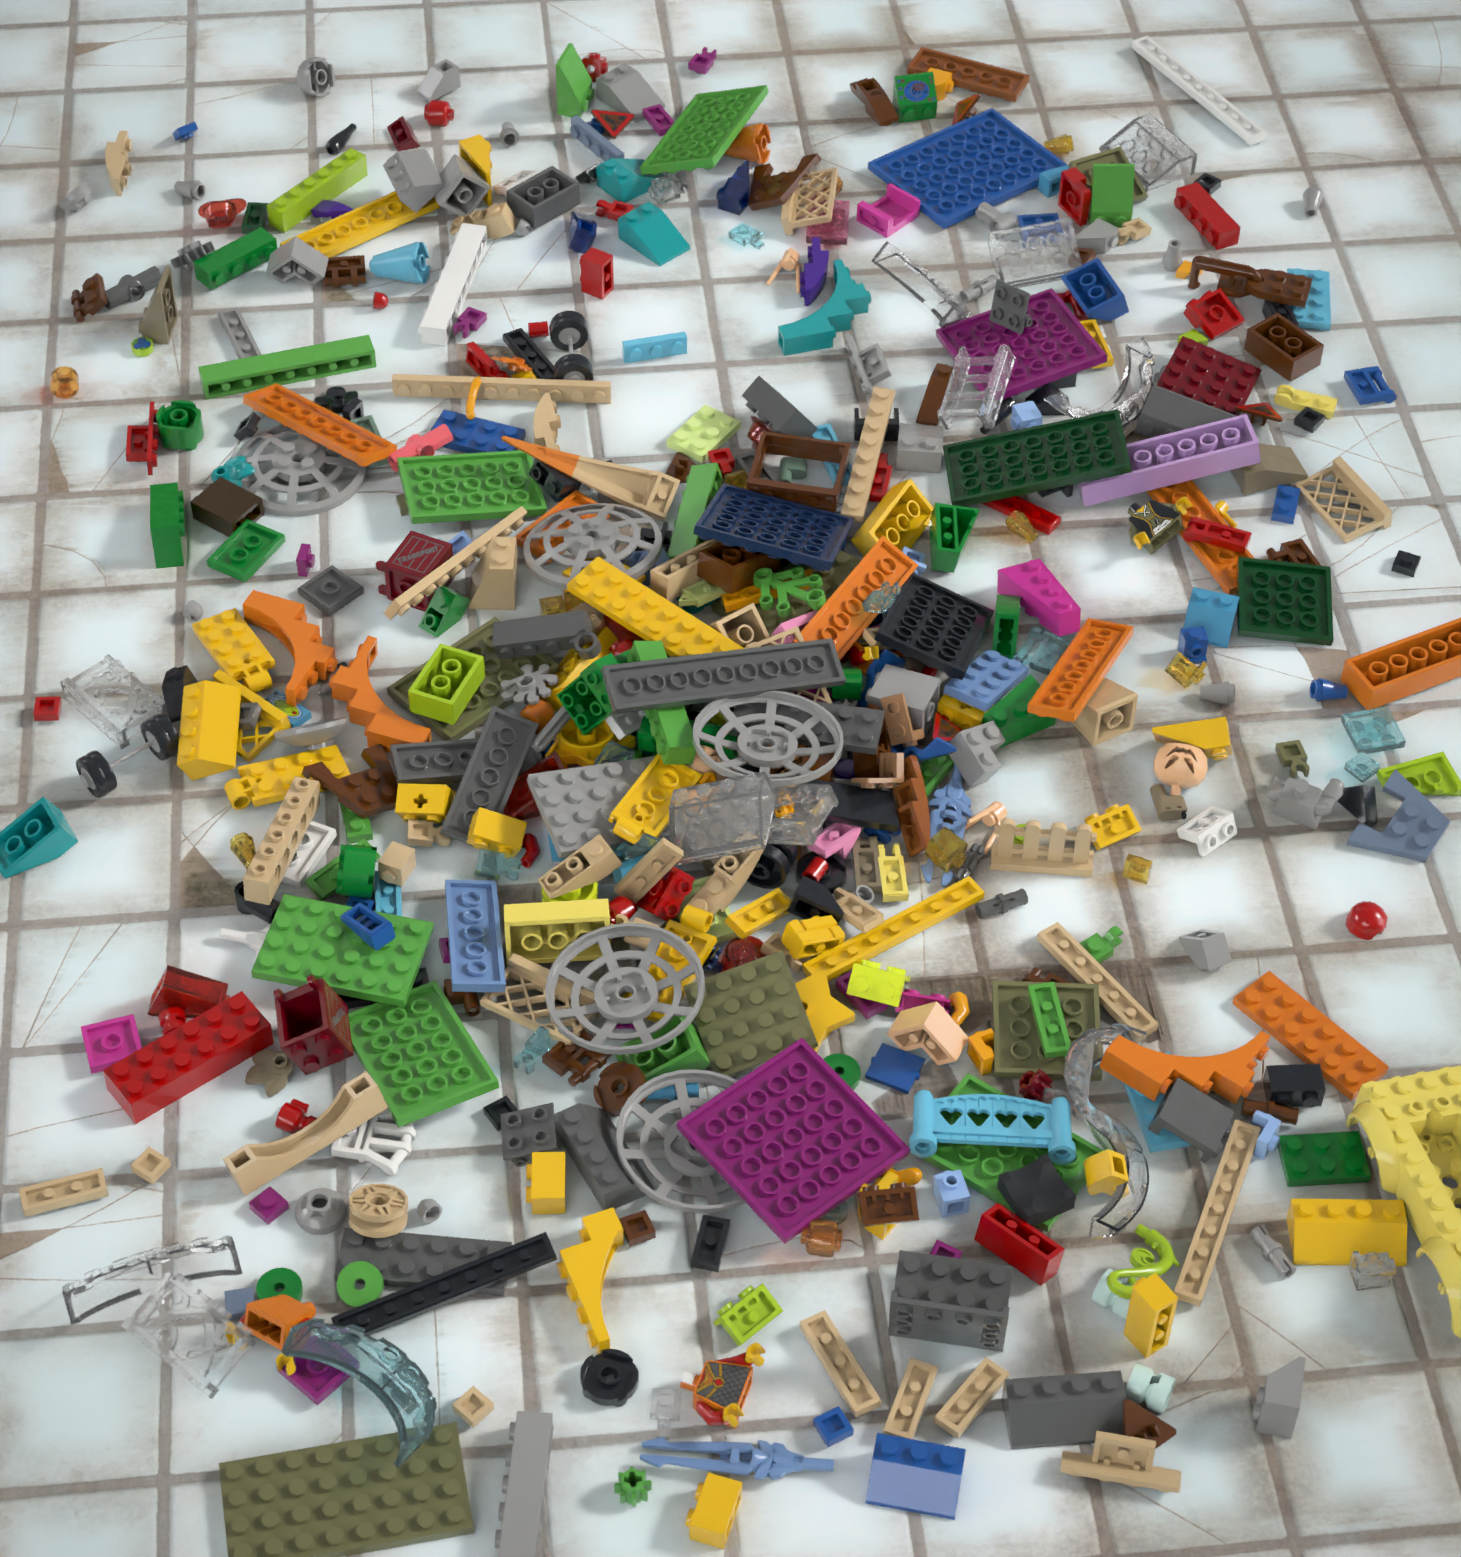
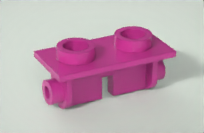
(912, 998)

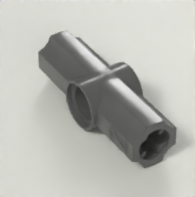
(132, 287)

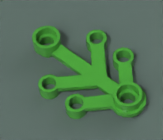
(765, 578)

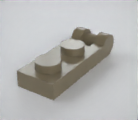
(866, 863)

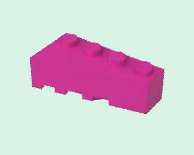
(1041, 596)

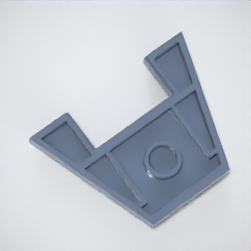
(1412, 830)

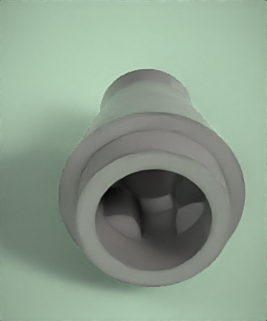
(509, 135)
(192, 189)
(1312, 199)
(1173, 256)
(1219, 693)

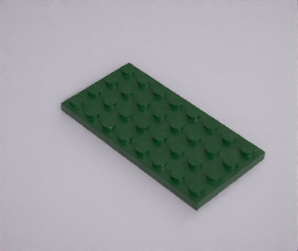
(1036, 458)

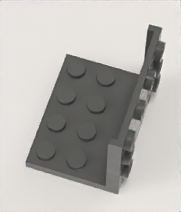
(950, 1300)

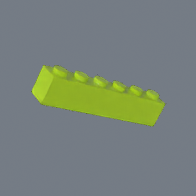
(322, 185)

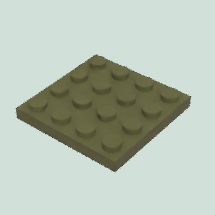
(750, 1015)
(1016, 1036)

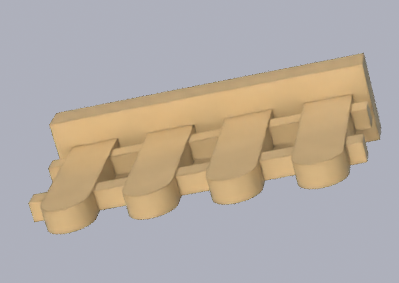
(1043, 859)

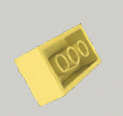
(547, 928)

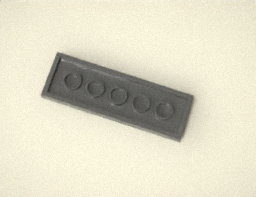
(859, 725)
(441, 761)
(490, 770)
(415, 1257)

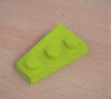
(1427, 774)

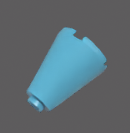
(402, 263)

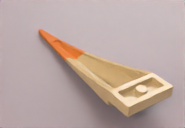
(631, 486)

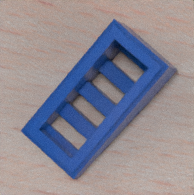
(370, 927)

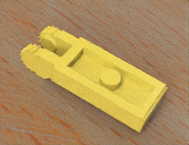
(1298, 400)
(892, 875)

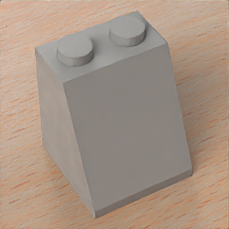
(463, 187)
(920, 692)

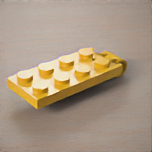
(236, 649)
(270, 779)
(648, 800)
(692, 928)

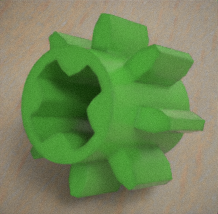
(630, 1494)

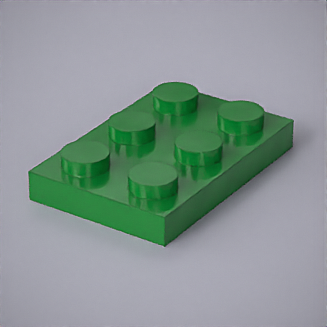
(246, 550)
(1323, 1159)

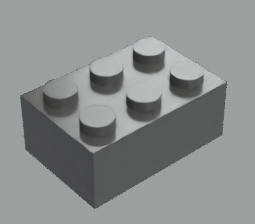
(543, 196)
(777, 410)

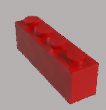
(1207, 216)

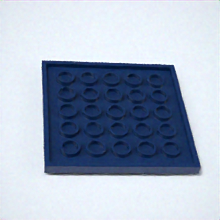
(774, 527)

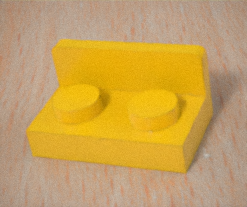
(1113, 826)

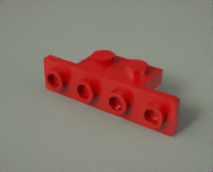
(142, 442)

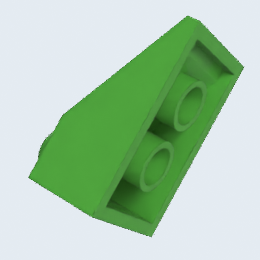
(572, 84)
(1112, 193)
(680, 1053)

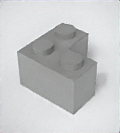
(298, 260)
(976, 752)

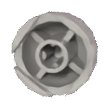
(315, 76)

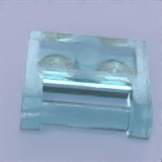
(1047, 653)

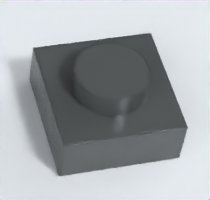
(249, 715)

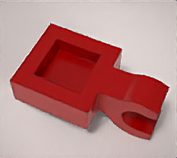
(612, 210)
(723, 458)

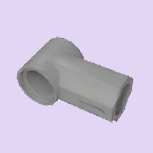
(994, 218)

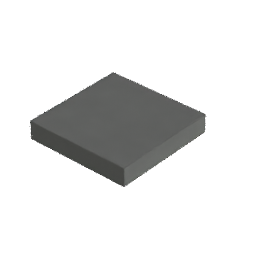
(330, 590)

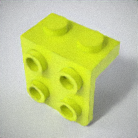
(877, 984)

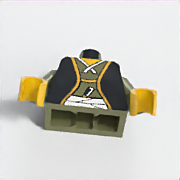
(1156, 523)

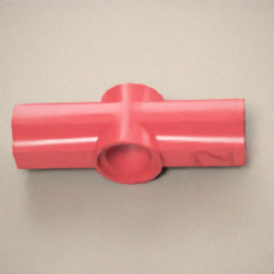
(422, 445)

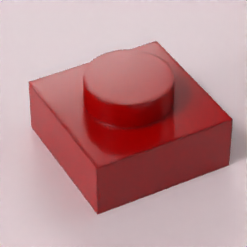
(47, 708)

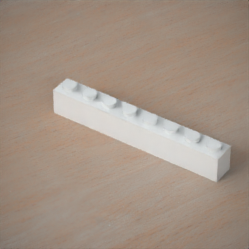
(453, 284)

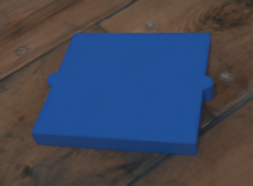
(895, 1068)

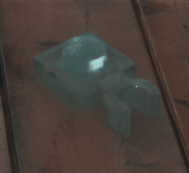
(881, 600)
(492, 864)

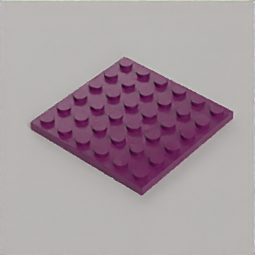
(1043, 353)
(793, 1139)

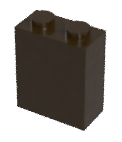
(226, 506)

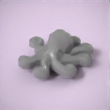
(526, 687)

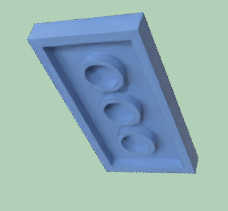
(986, 680)

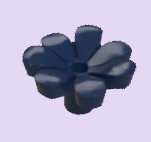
(712, 960)

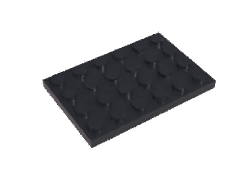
(934, 626)

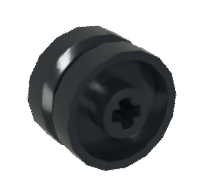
(773, 866)

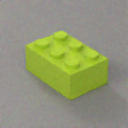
(446, 684)

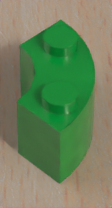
(851, 687)

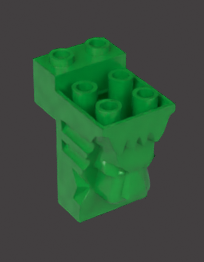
(587, 696)

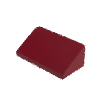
(403, 135)

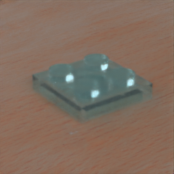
(1373, 730)

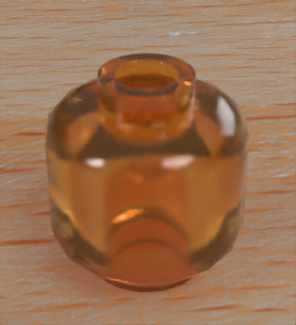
(64, 382)
(822, 1238)

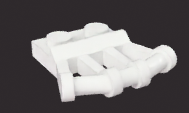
(359, 1141)

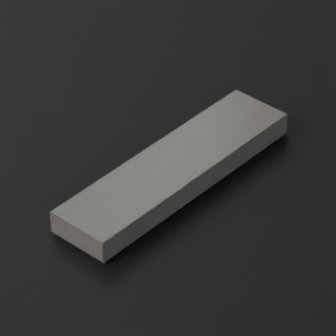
(238, 333)

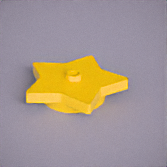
(584, 749)
(821, 1008)

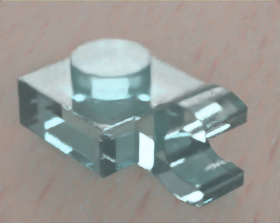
(746, 234)
(535, 1047)

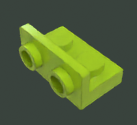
(749, 1314)

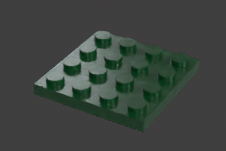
(1284, 601)

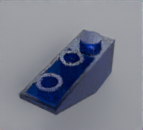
(735, 193)
(582, 232)

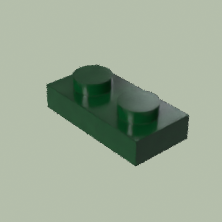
(254, 217)

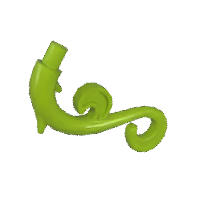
(1143, 1262)

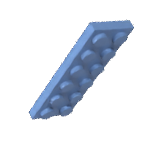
(474, 936)

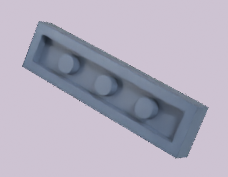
(594, 140)

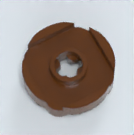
(611, 1077)

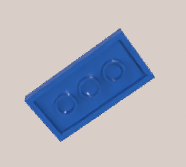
(477, 434)

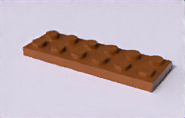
(972, 74)

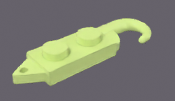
(699, 594)

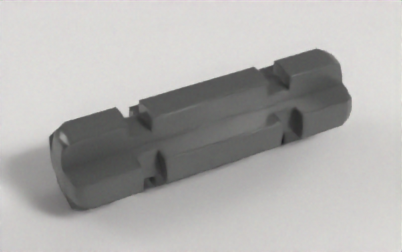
(971, 862)

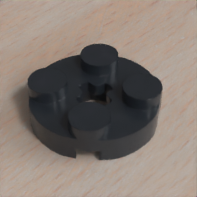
(834, 876)
(614, 1392)

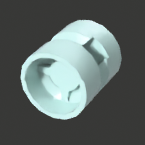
(1106, 1298)
(1150, 1388)

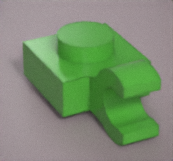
(1102, 947)

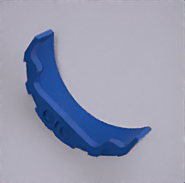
(937, 747)

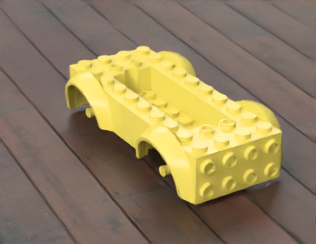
(1416, 1145)

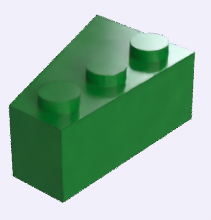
(949, 533)
(1012, 716)

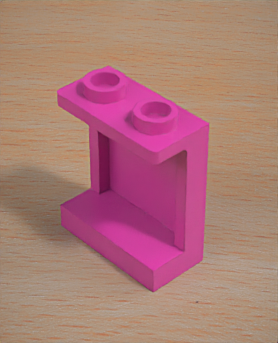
(889, 212)

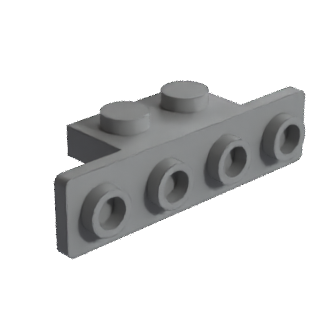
(870, 364)

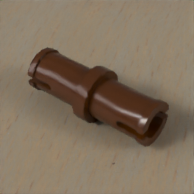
(1282, 1113)

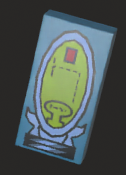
(296, 715)

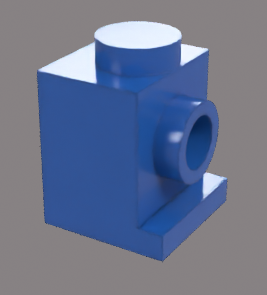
(1193, 644)

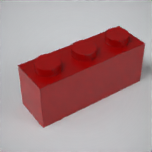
(1019, 1244)

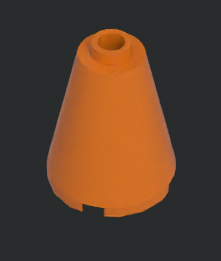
(751, 144)

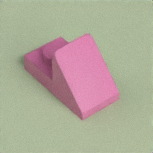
(836, 840)

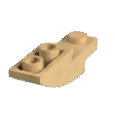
(117, 162)
(546, 423)
(726, 882)

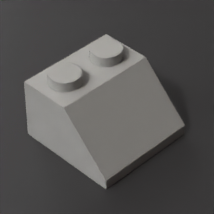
(1280, 1400)

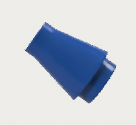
(1327, 690)

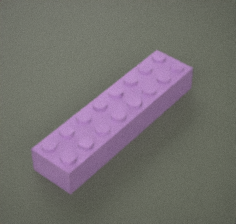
(1178, 459)

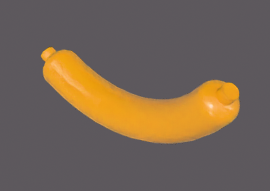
(470, 403)

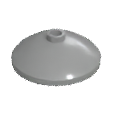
(312, 734)

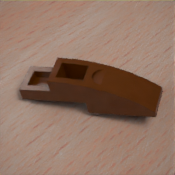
(875, 100)

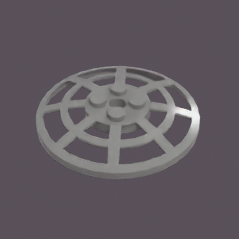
(310, 467)
(591, 539)
(782, 742)
(622, 980)
(676, 1147)

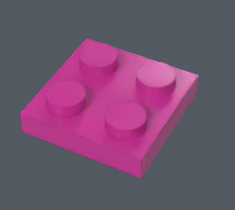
(110, 1041)

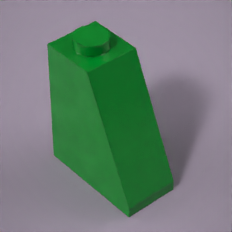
(1006, 625)

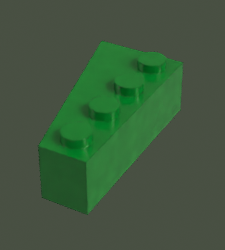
(167, 524)

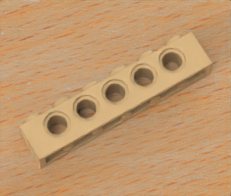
(281, 841)

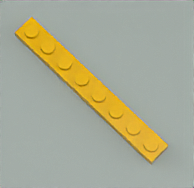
(896, 929)

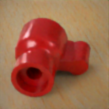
(293, 1117)

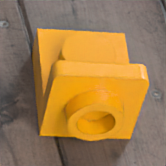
(980, 1050)

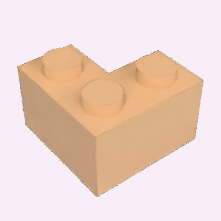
(932, 1030)

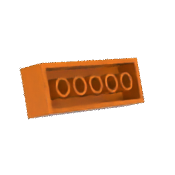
(1405, 666)

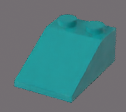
(623, 178)
(651, 234)
(34, 838)

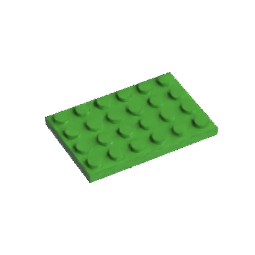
(469, 486)
(314, 941)
(419, 1054)
(985, 1163)

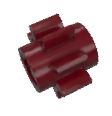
(1033, 1084)

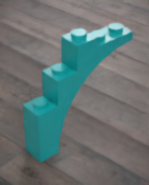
(834, 316)

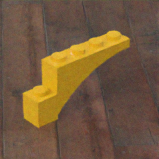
(585, 1271)

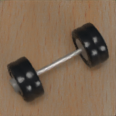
(570, 333)
(98, 773)

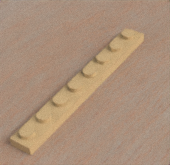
(868, 453)
(1217, 1213)

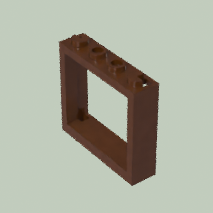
(804, 448)

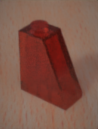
(187, 991)

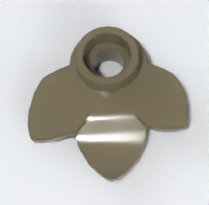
(269, 1072)

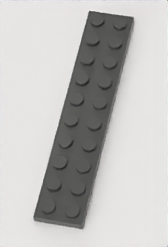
(722, 675)

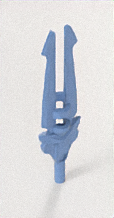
(951, 805)
(766, 1460)

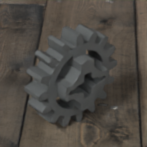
(191, 253)

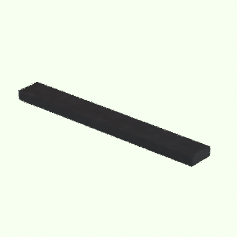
(450, 1285)

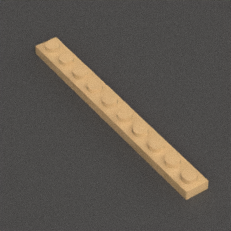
(502, 388)
(454, 565)

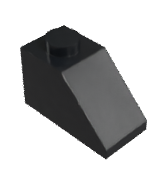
(173, 688)
(813, 900)

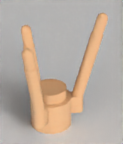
(789, 262)
(990, 816)

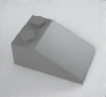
(626, 91)
(919, 448)

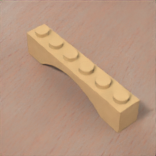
(260, 1163)

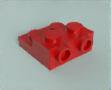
(1074, 195)
(1213, 314)
(667, 894)

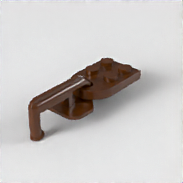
(1243, 280)

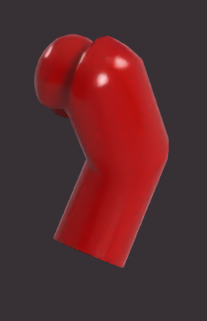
(532, 850)

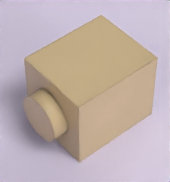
(396, 863)

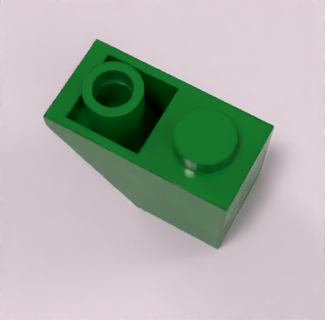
(443, 611)

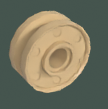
(378, 1210)

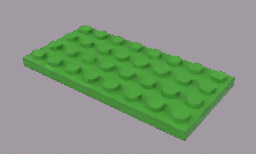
(704, 130)

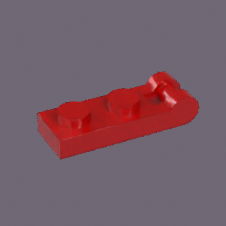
(1217, 534)

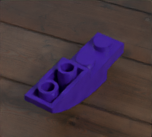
(814, 272)

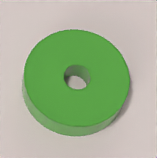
(347, 1283)

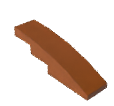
(913, 809)

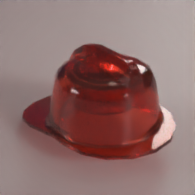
(222, 213)
(756, 430)
(741, 951)

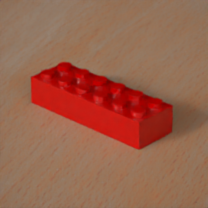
(188, 1057)

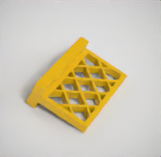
(269, 716)

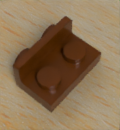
(887, 1205)

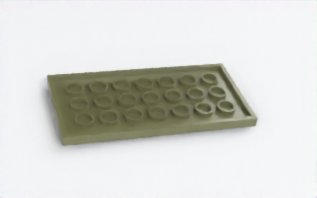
(346, 1497)

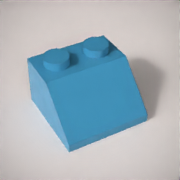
(1214, 612)

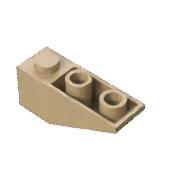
(497, 218)
(581, 868)

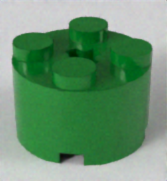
(180, 425)
(356, 870)

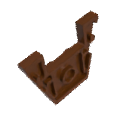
(777, 189)
(362, 792)

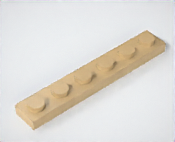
(1089, 971)

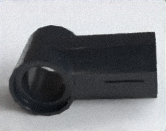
(262, 911)

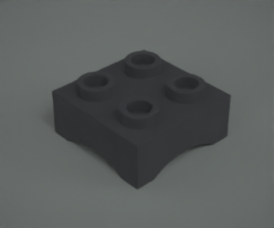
(1036, 1191)

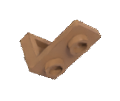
(899, 722)
(890, 772)

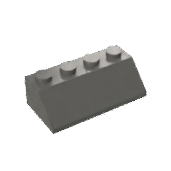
(1172, 412)
(591, 1144)
(1063, 1408)

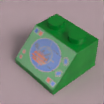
(915, 97)

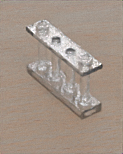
(991, 396)

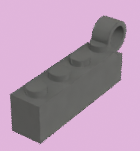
(545, 635)

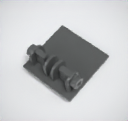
(1010, 307)
(528, 1132)

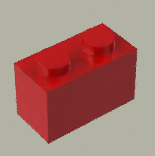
(596, 273)

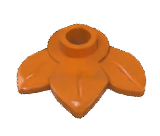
(515, 364)

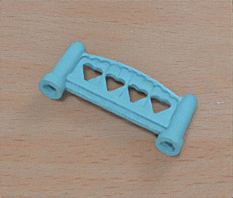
(932, 1128)

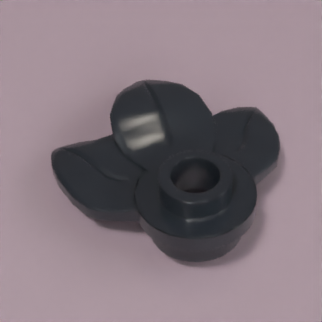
(336, 398)

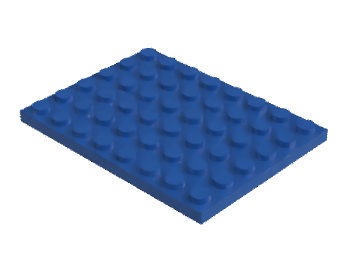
(965, 166)

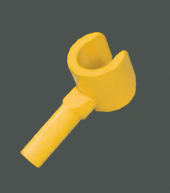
(1222, 507)

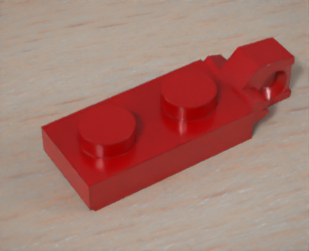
(482, 362)
(881, 479)

